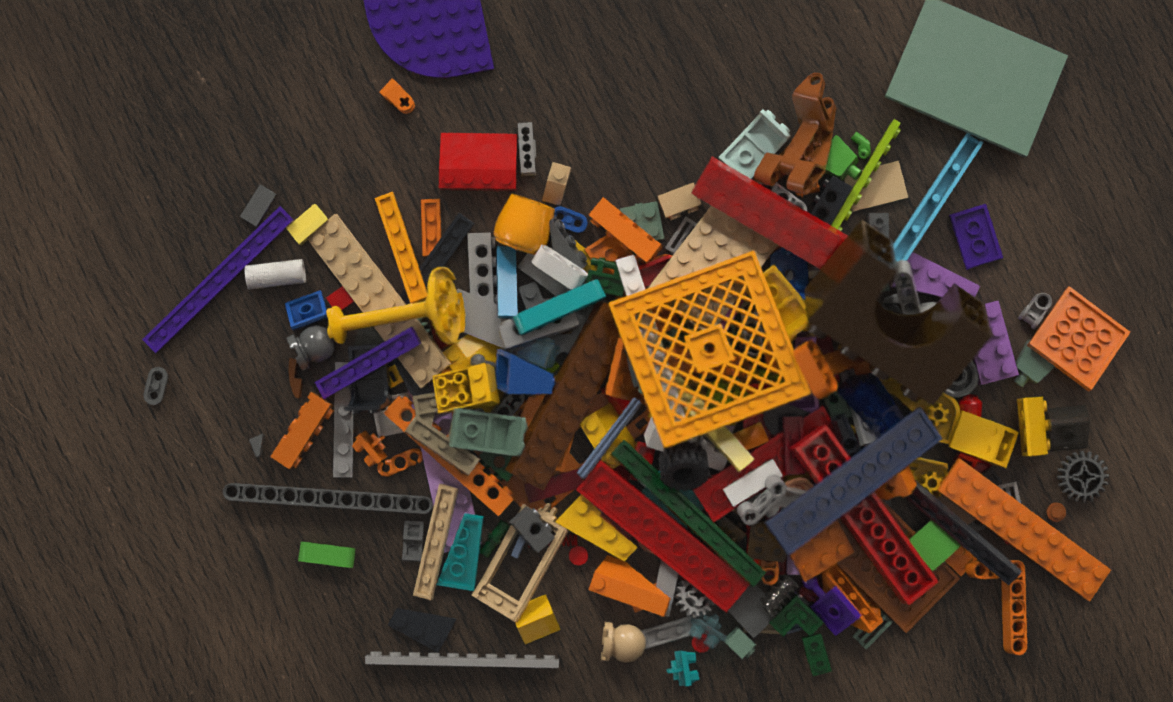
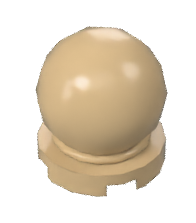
(623, 643)

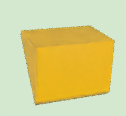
(537, 620)

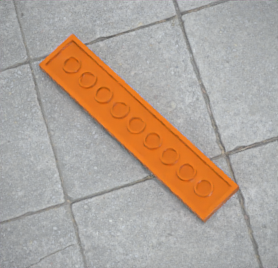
(1023, 529)

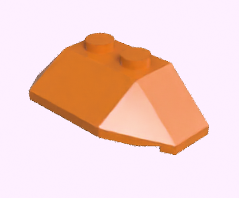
(869, 610)

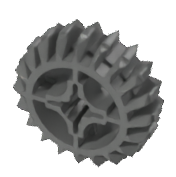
(1082, 468)

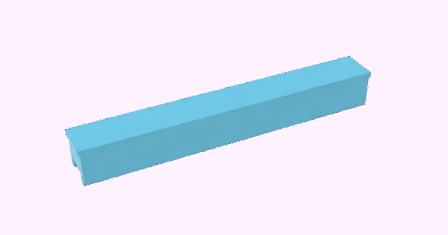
(936, 196)

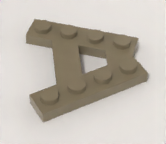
(423, 431)

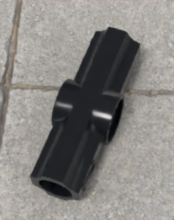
(844, 432)

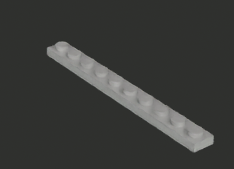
(453, 659)

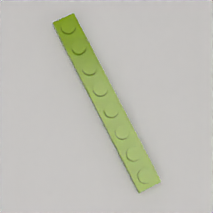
(864, 180)

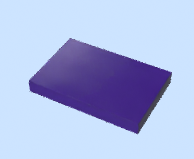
(975, 236)

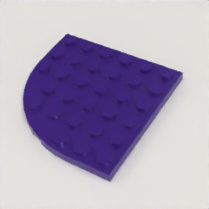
(432, 35)

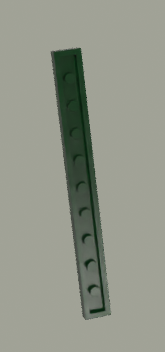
(688, 514)

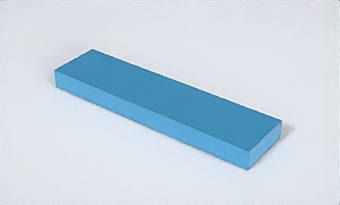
(506, 282)

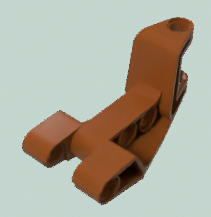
(809, 150)

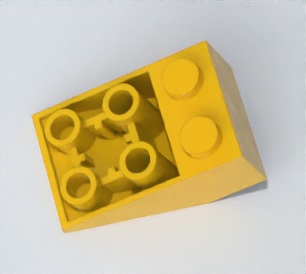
(466, 388)
(983, 439)

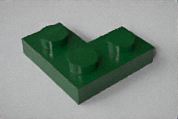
(793, 613)

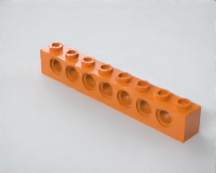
(498, 505)

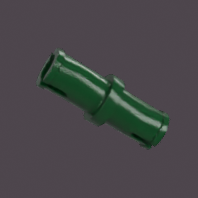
(494, 538)

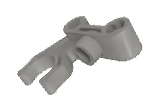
(769, 501)

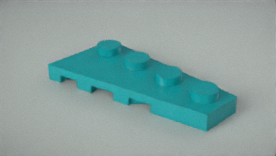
(463, 557)

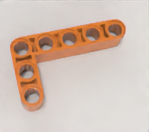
(1008, 599)

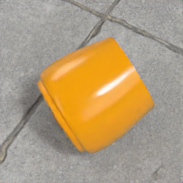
(524, 224)

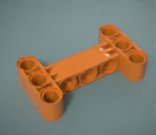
(820, 368)

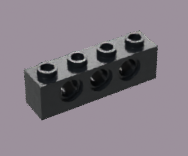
(841, 190)

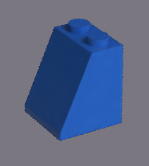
(520, 376)

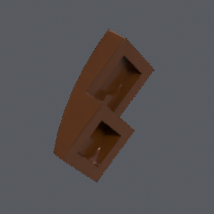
(296, 384)

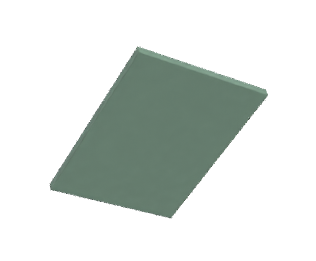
(976, 76)

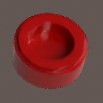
(578, 555)
(698, 644)

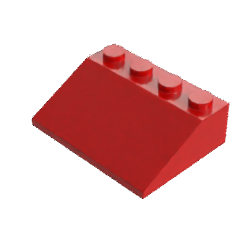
(478, 162)

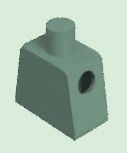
(1031, 366)

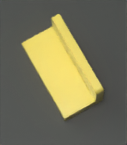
(307, 224)

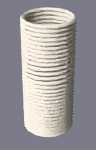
(272, 273)

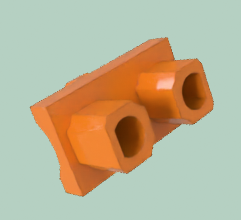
(372, 445)

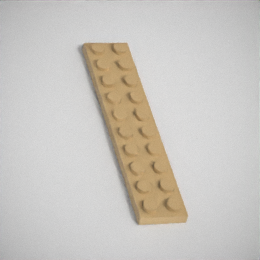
(374, 292)

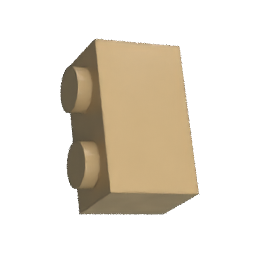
(679, 201)

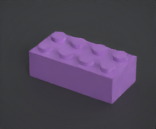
(996, 357)

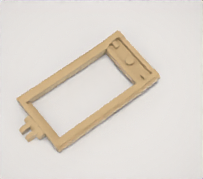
(501, 601)

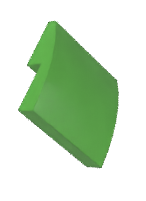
(933, 544)

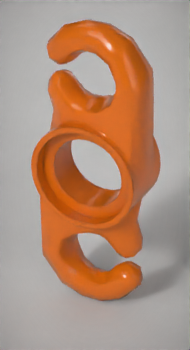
(391, 462)

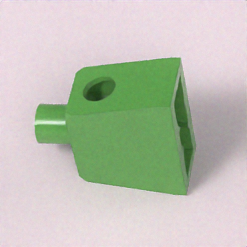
(842, 161)

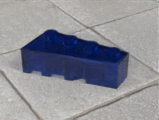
(871, 402)

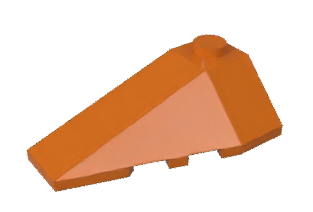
(623, 583)

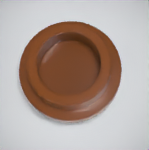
(1056, 512)

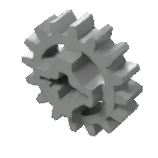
(690, 602)

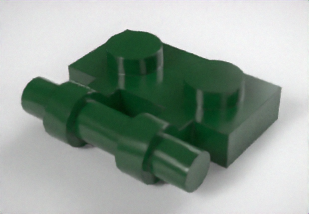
(610, 283)

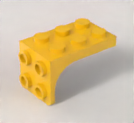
(788, 302)

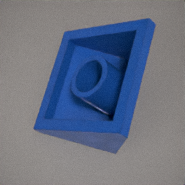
(306, 310)

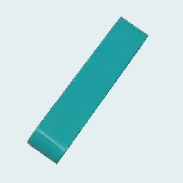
(559, 307)

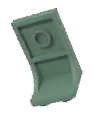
(487, 432)

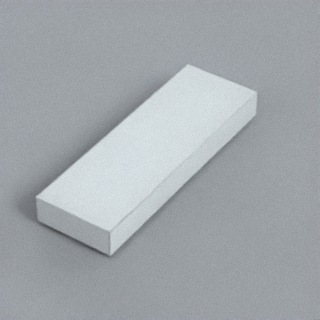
(751, 482)

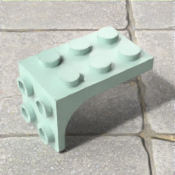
(754, 142)

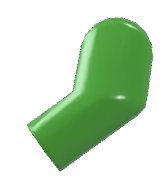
(864, 148)

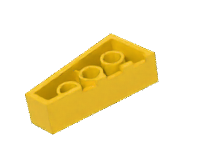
(586, 522)

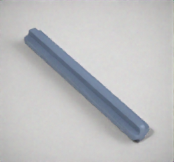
(608, 439)

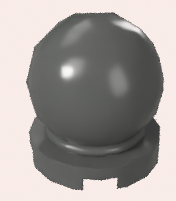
(312, 346)

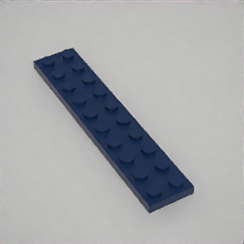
(853, 481)

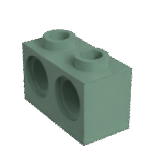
(740, 643)

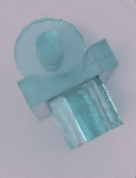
(713, 635)

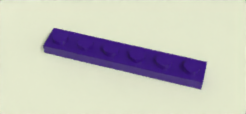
(368, 362)

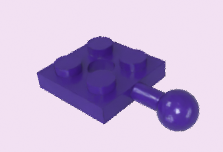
(832, 599)

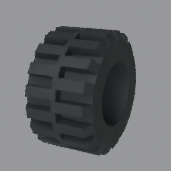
(684, 466)

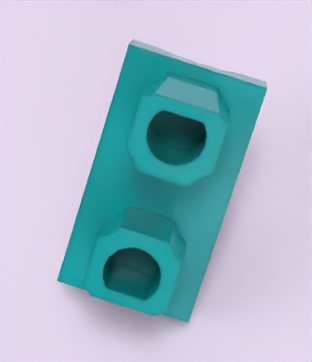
(680, 668)

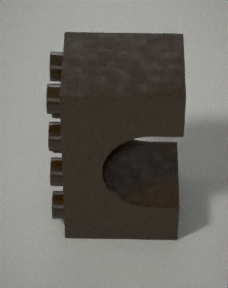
(914, 349)

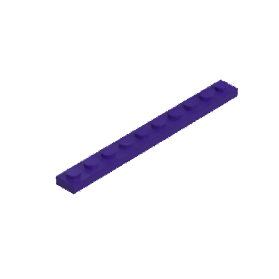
(218, 279)

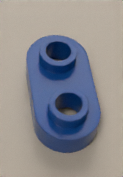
(569, 219)

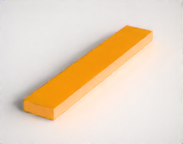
(401, 248)

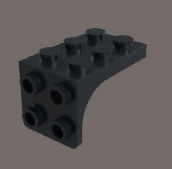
(372, 391)

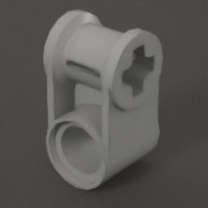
(1035, 311)

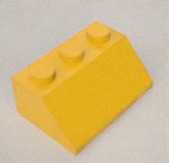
(1033, 426)
(596, 427)

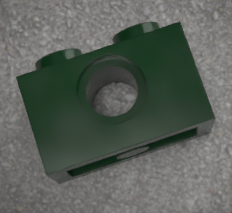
(487, 461)
(816, 654)

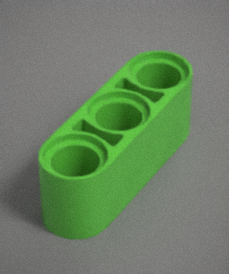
(327, 554)

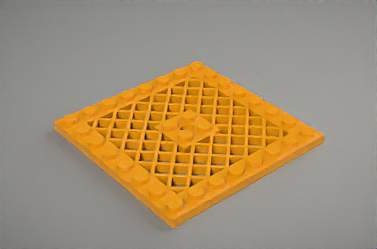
(743, 266)

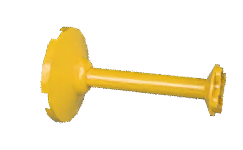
(440, 307)

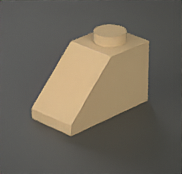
(556, 183)

